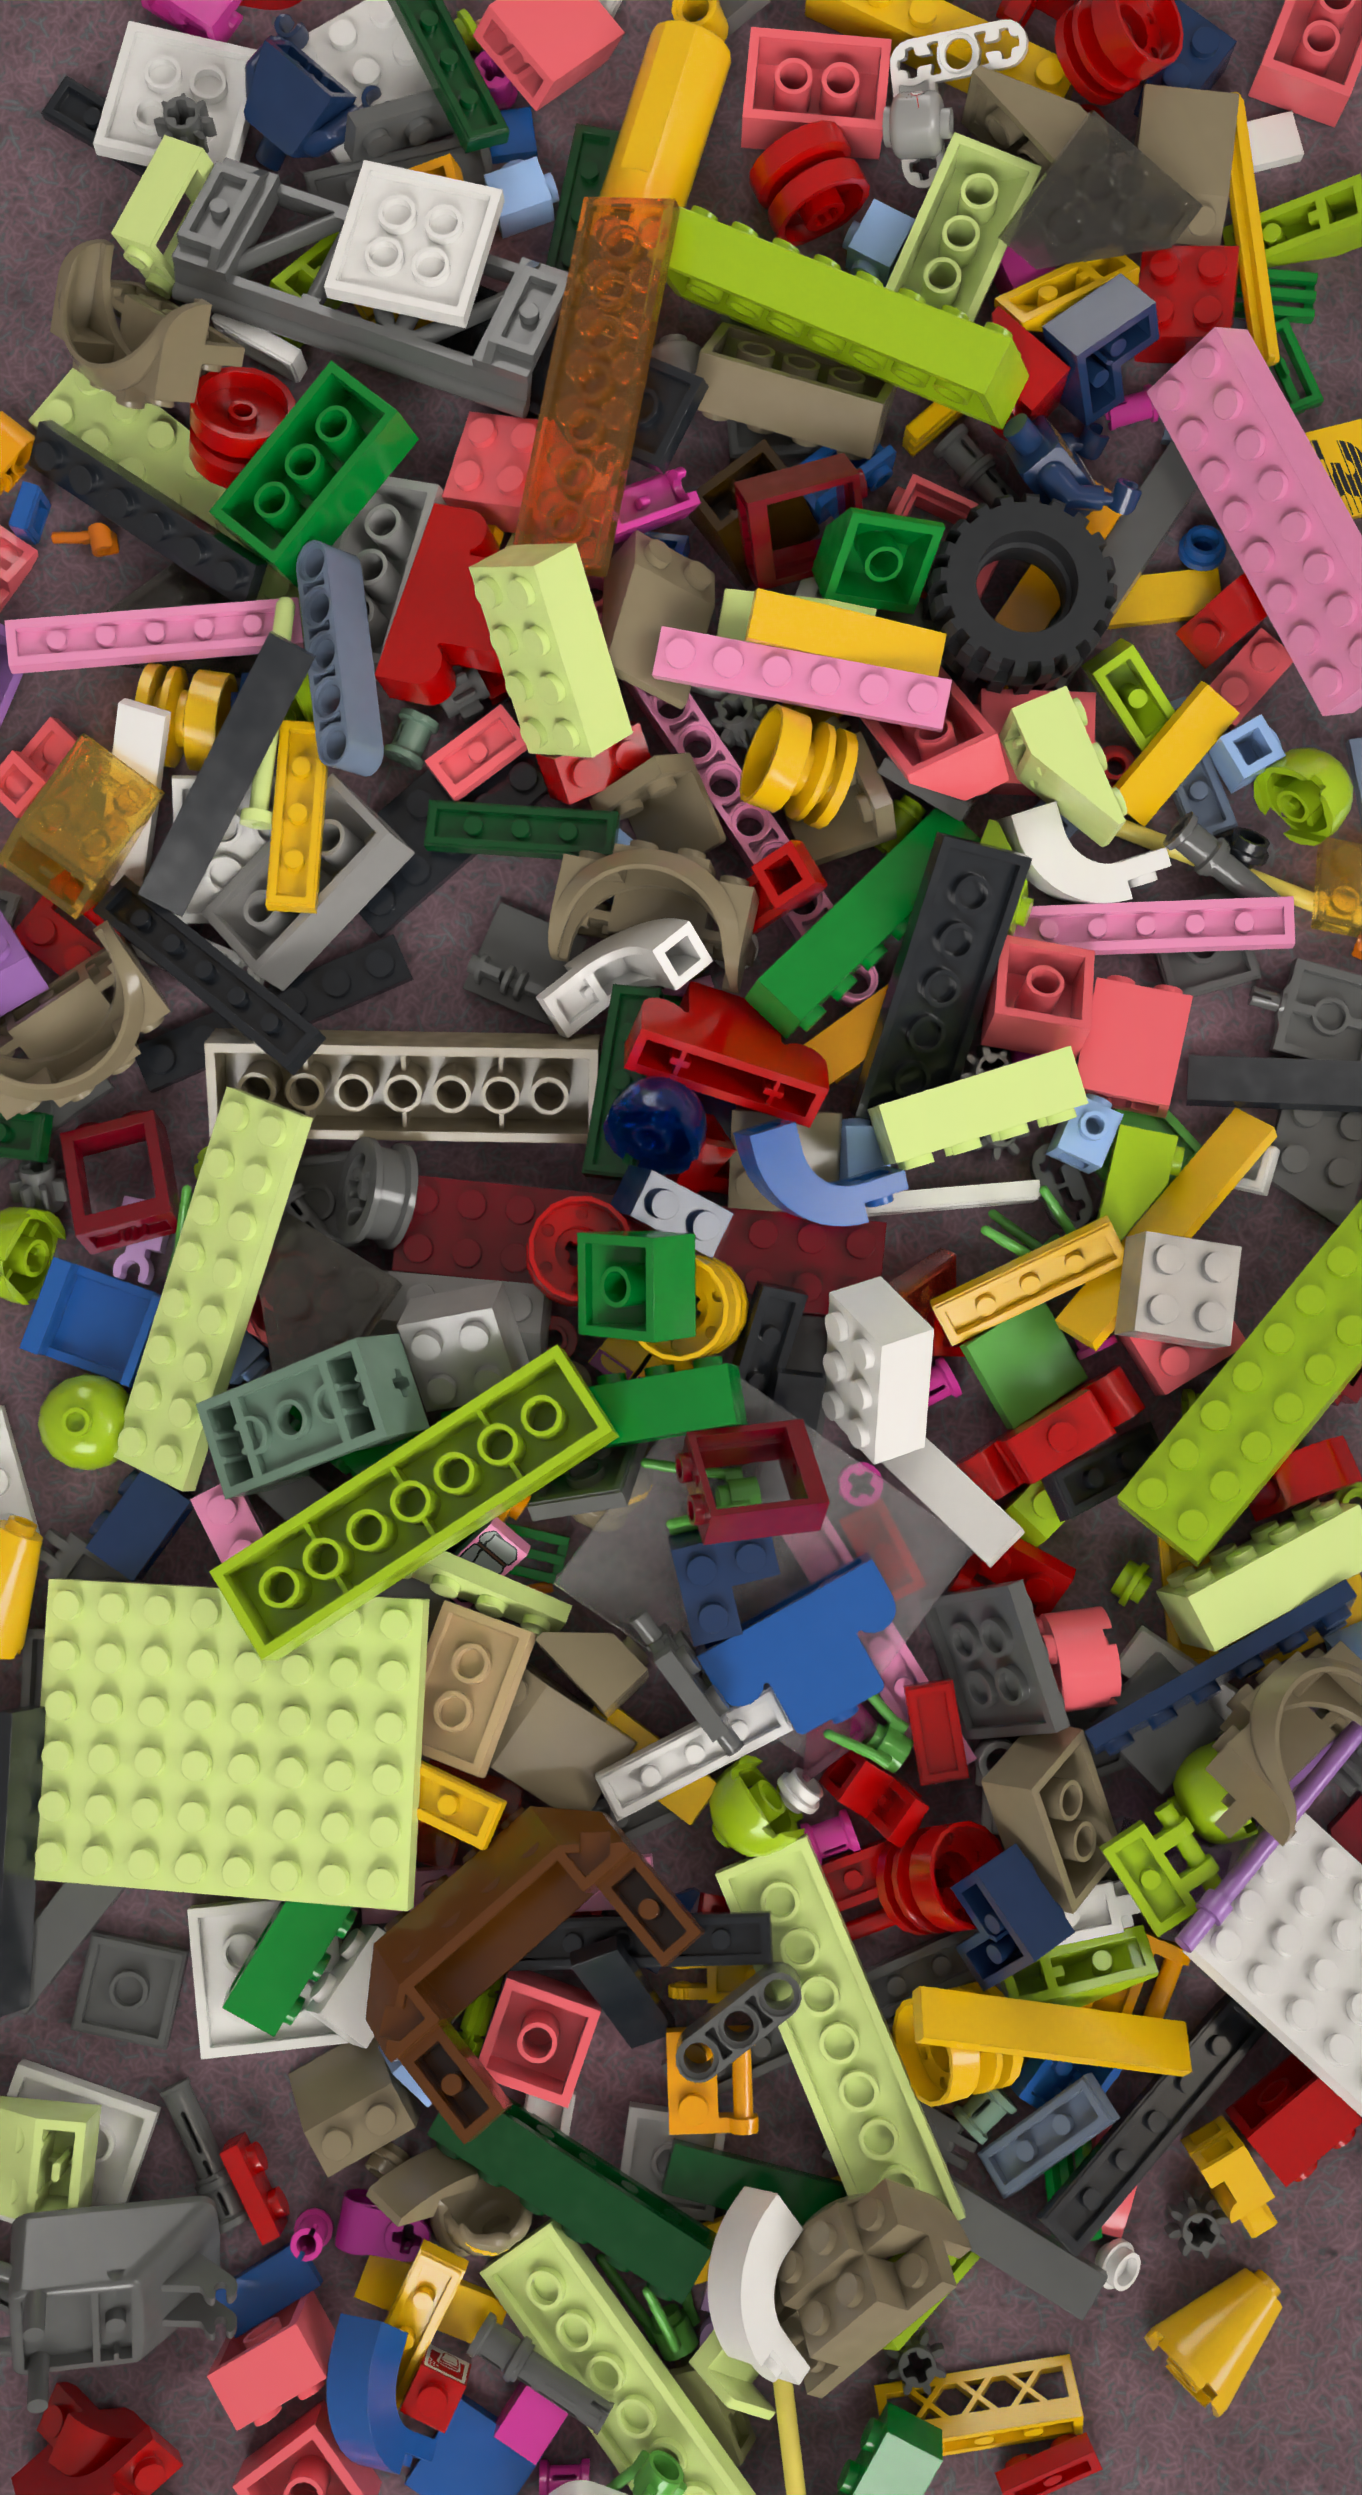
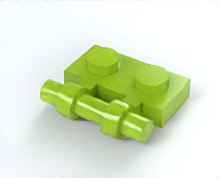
(1148, 1874)

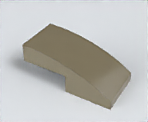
(417, 2185)

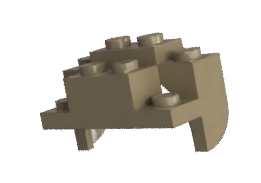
(158, 345)
(651, 887)
(77, 1030)
(1278, 1735)
(848, 2302)

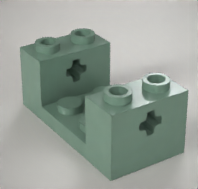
(348, 1402)

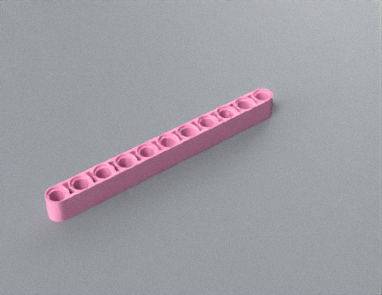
(730, 810)

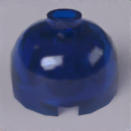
(657, 1124)

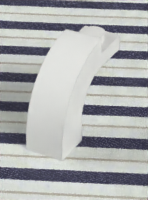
(1066, 873)
(644, 955)
(743, 2280)

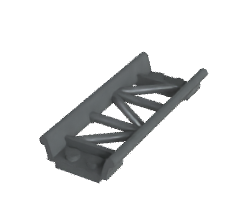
(220, 245)

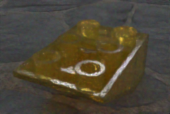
(80, 827)

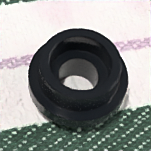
(1248, 847)

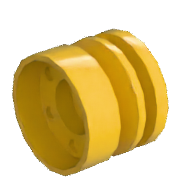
(195, 710)
(798, 767)
(722, 1314)
(949, 2073)

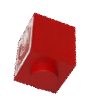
(436, 2388)

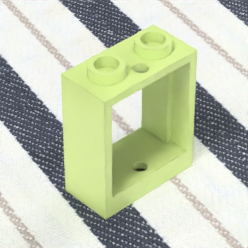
(171, 172)

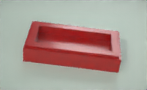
(936, 1731)

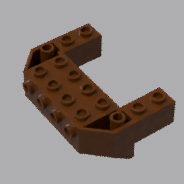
(484, 1924)

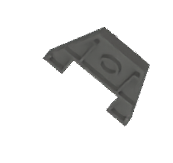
(1319, 1160)

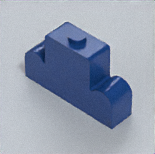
(808, 1648)

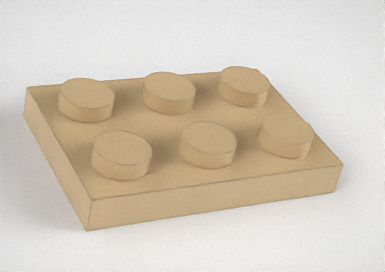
(470, 1685)

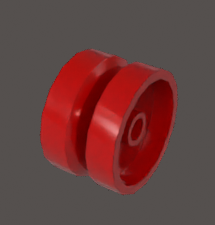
(809, 182)
(233, 420)

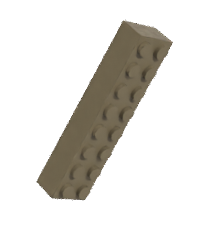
(421, 1084)

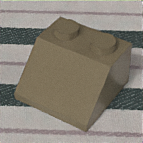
(819, 1144)
(598, 1665)
(351, 2104)

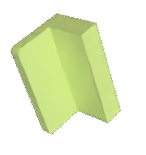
(730, 2379)

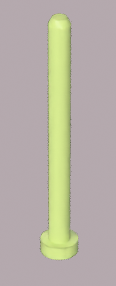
(258, 813)

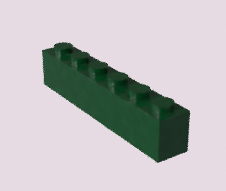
(587, 2198)

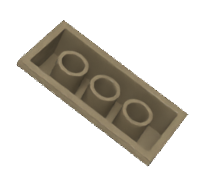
(792, 392)

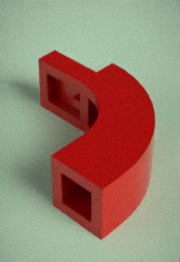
(133, 2471)

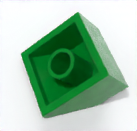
(876, 559)
(636, 1285)

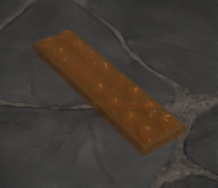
(597, 376)

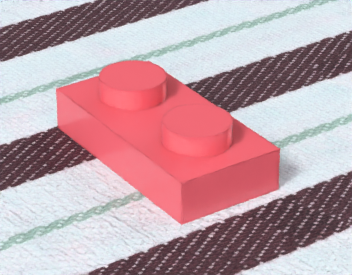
(1252, 673)
(477, 753)

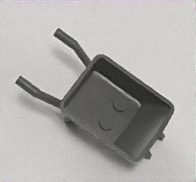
(110, 2285)

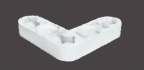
(927, 81)

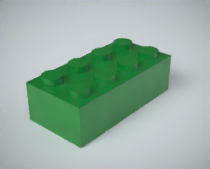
(314, 470)

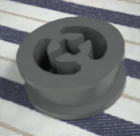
(377, 1193)

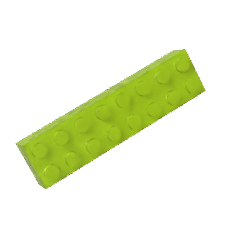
(847, 317)
(1257, 1404)
(413, 1504)

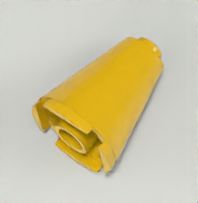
(18, 1572)
(1218, 2336)

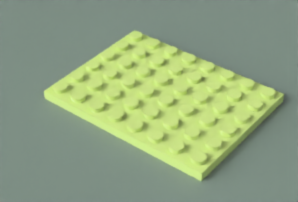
(225, 1771)

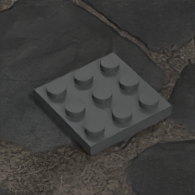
(996, 1661)

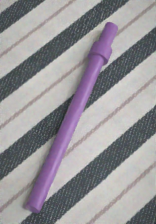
(1216, 1904)

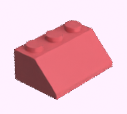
(956, 762)

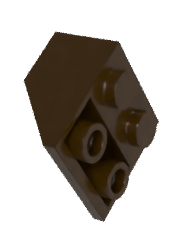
(718, 514)

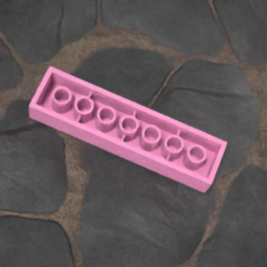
(1272, 507)

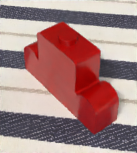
(439, 613)
(727, 1052)
(1054, 1435)

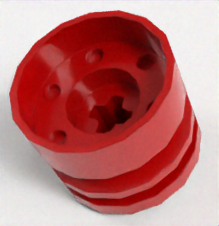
(1116, 45)
(554, 1232)
(918, 1878)

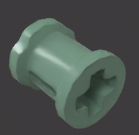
(411, 738)
(984, 2112)

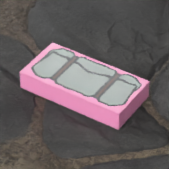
(494, 1548)

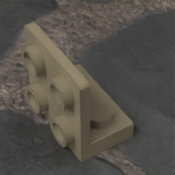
(665, 804)
(861, 821)

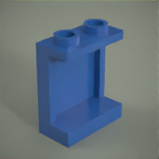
(91, 1321)

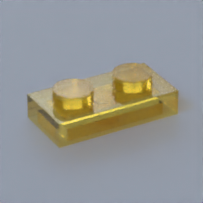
(1338, 888)

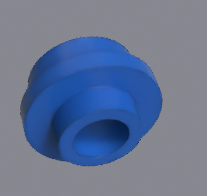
(1206, 539)

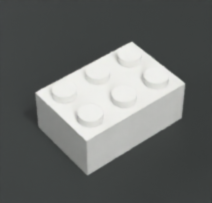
(877, 1369)

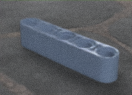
(343, 668)

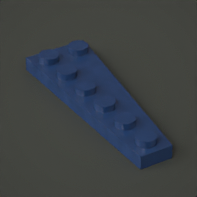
(1321, 1614)

